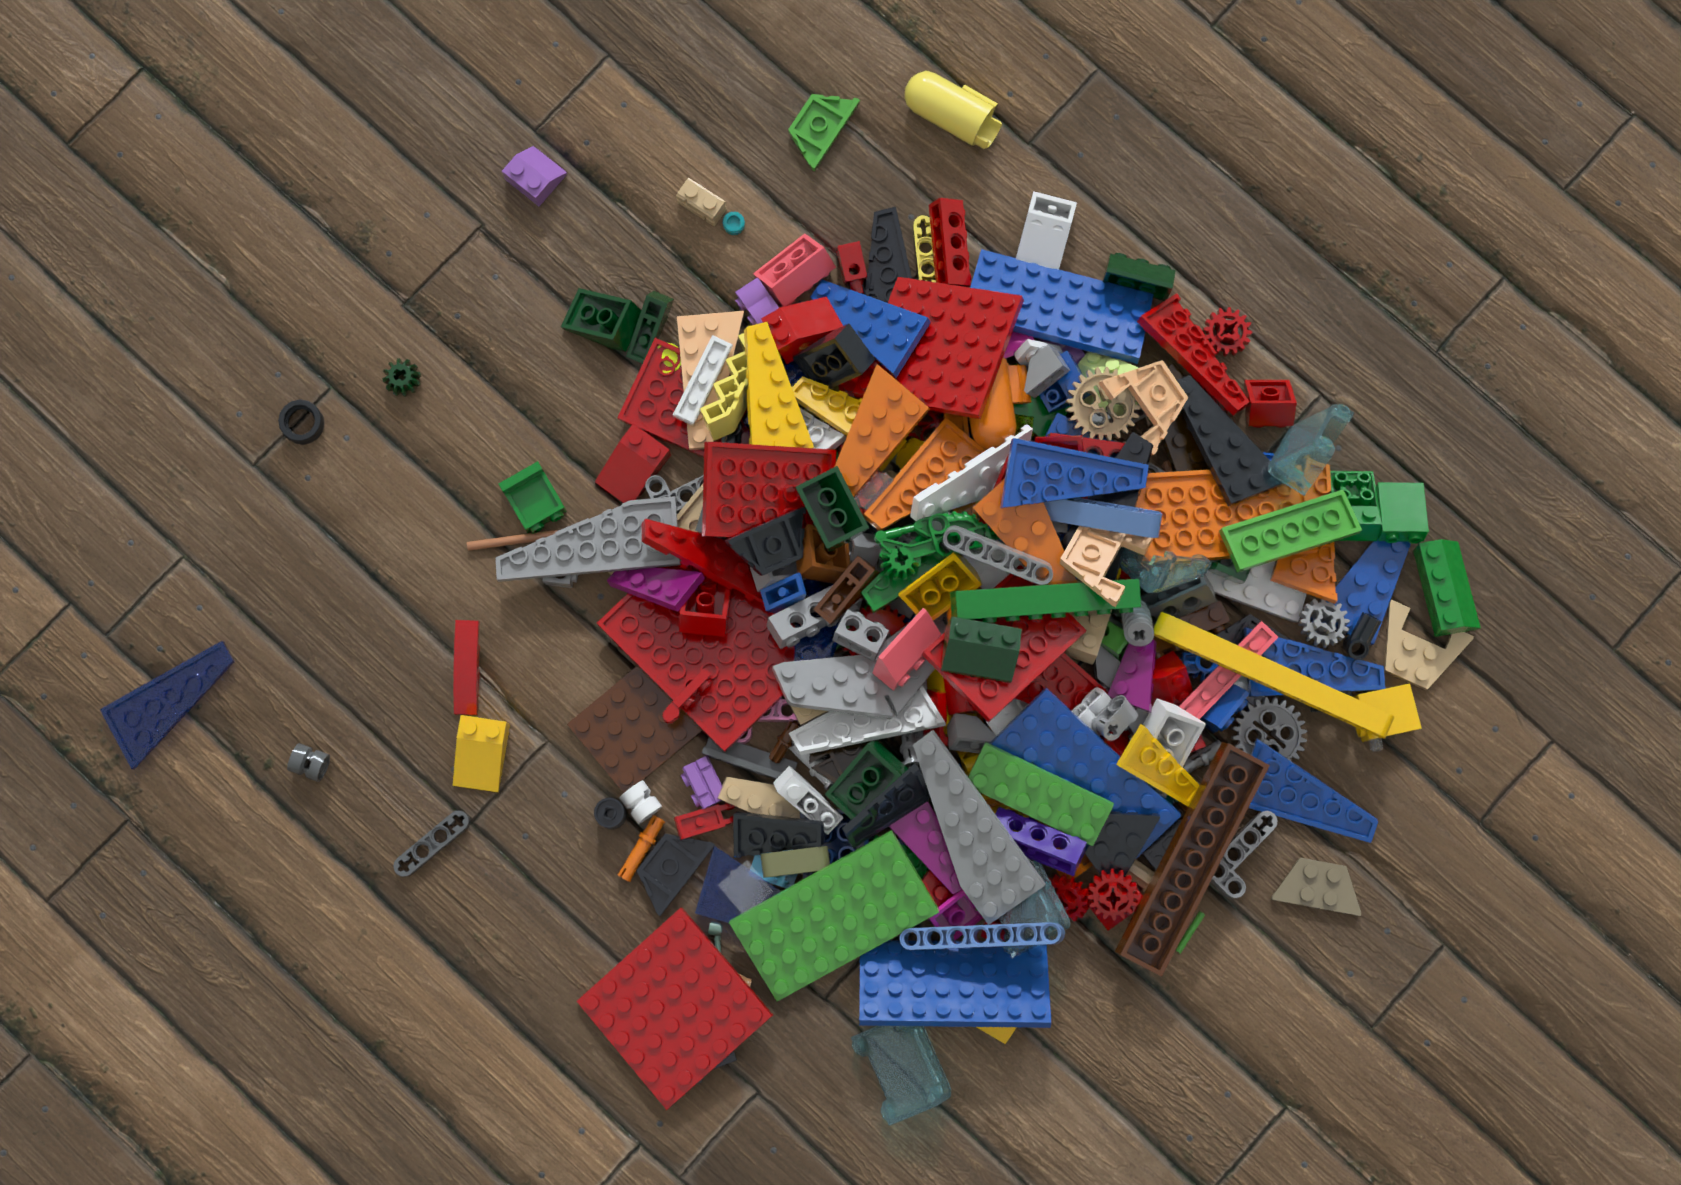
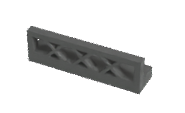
(748, 759)

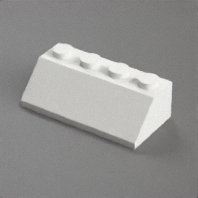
(1174, 730)

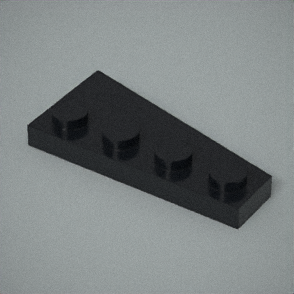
(891, 805)
(769, 833)

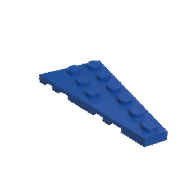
(1321, 665)
(1305, 799)

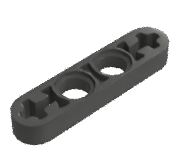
(433, 845)

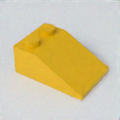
(480, 753)

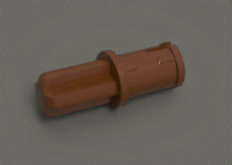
(784, 742)

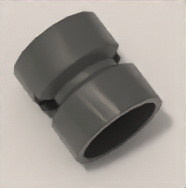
(301, 759)

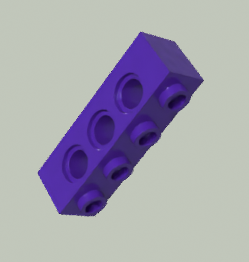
(1045, 850)

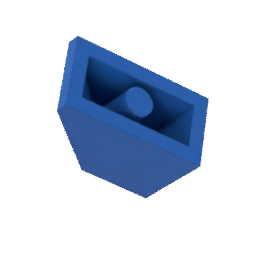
(783, 593)

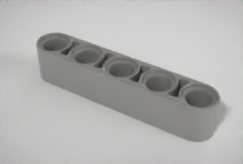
(1006, 563)

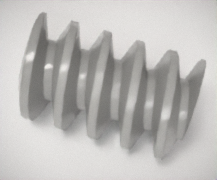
(1138, 626)

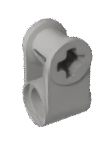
(1117, 718)

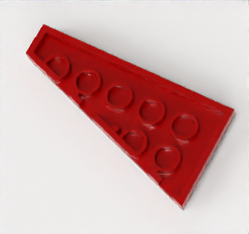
(1190, 347)

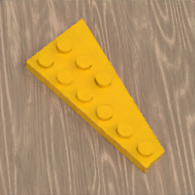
(770, 398)

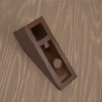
(846, 590)

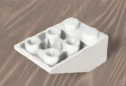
(1046, 230)

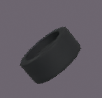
(292, 407)

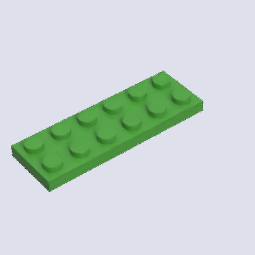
(1290, 530)
(1039, 793)

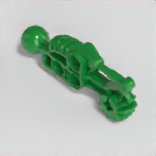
(913, 553)

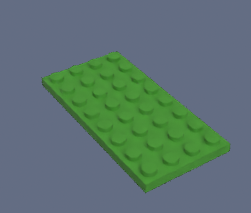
(834, 916)

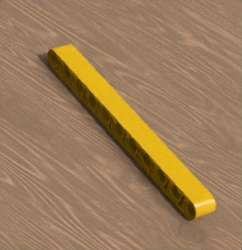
(1273, 675)

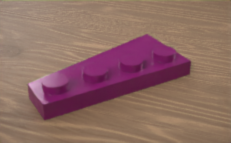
(659, 585)
(924, 837)

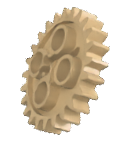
(1083, 412)

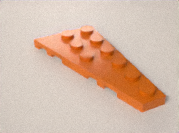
(879, 427)
(939, 456)

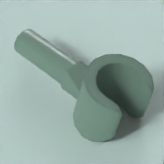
(716, 929)

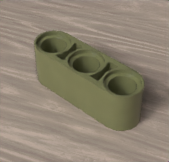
(794, 861)

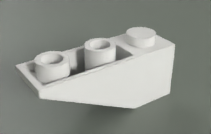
(807, 799)

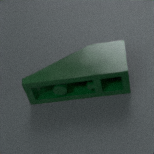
(649, 325)

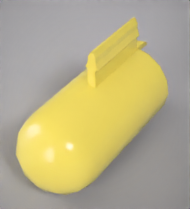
(953, 108)

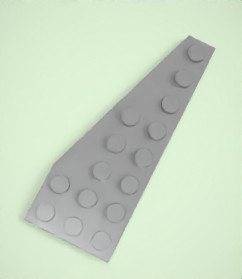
(594, 545)
(981, 849)

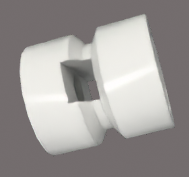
(640, 802)

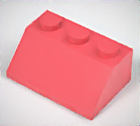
(795, 270)
(906, 650)

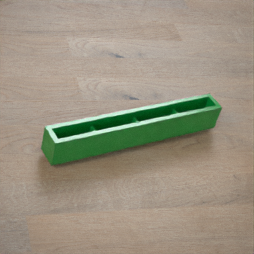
(1039, 600)

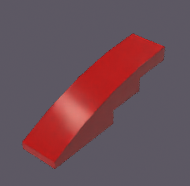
(466, 667)

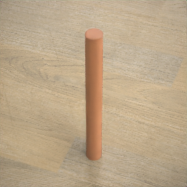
(509, 540)

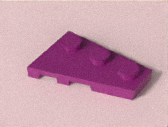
(1136, 676)

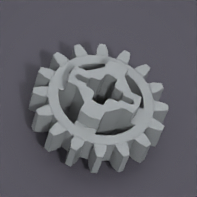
(1323, 632)

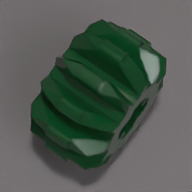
(408, 371)

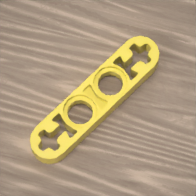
(923, 258)

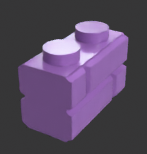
(703, 782)

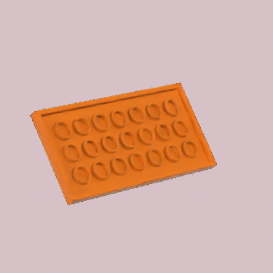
(1196, 511)

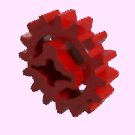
(1232, 338)
(1124, 894)
(1071, 895)

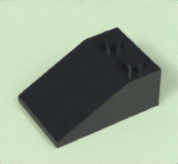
(835, 357)

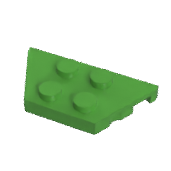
(820, 125)

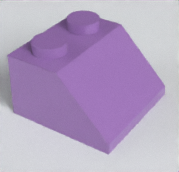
(533, 174)

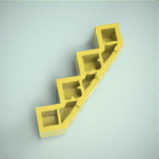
(726, 413)

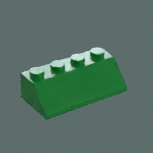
(1446, 587)

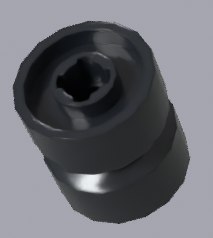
(610, 813)

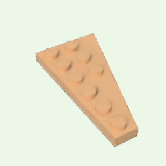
(694, 337)

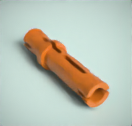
(642, 846)

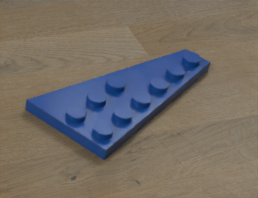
(883, 327)
(1055, 473)
(1371, 582)

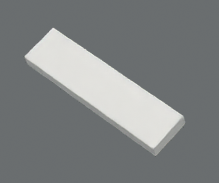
(702, 380)

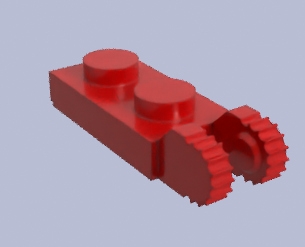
(686, 697)
(702, 821)

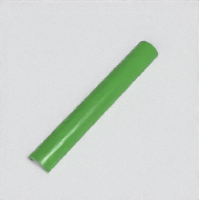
(1190, 931)

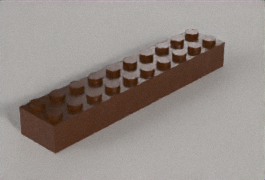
(1192, 858)

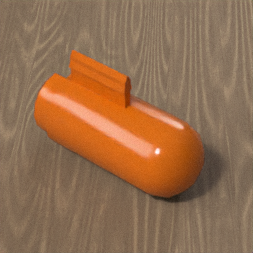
(999, 416)

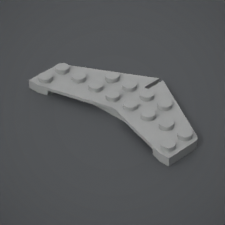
(848, 683)

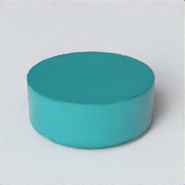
(733, 223)

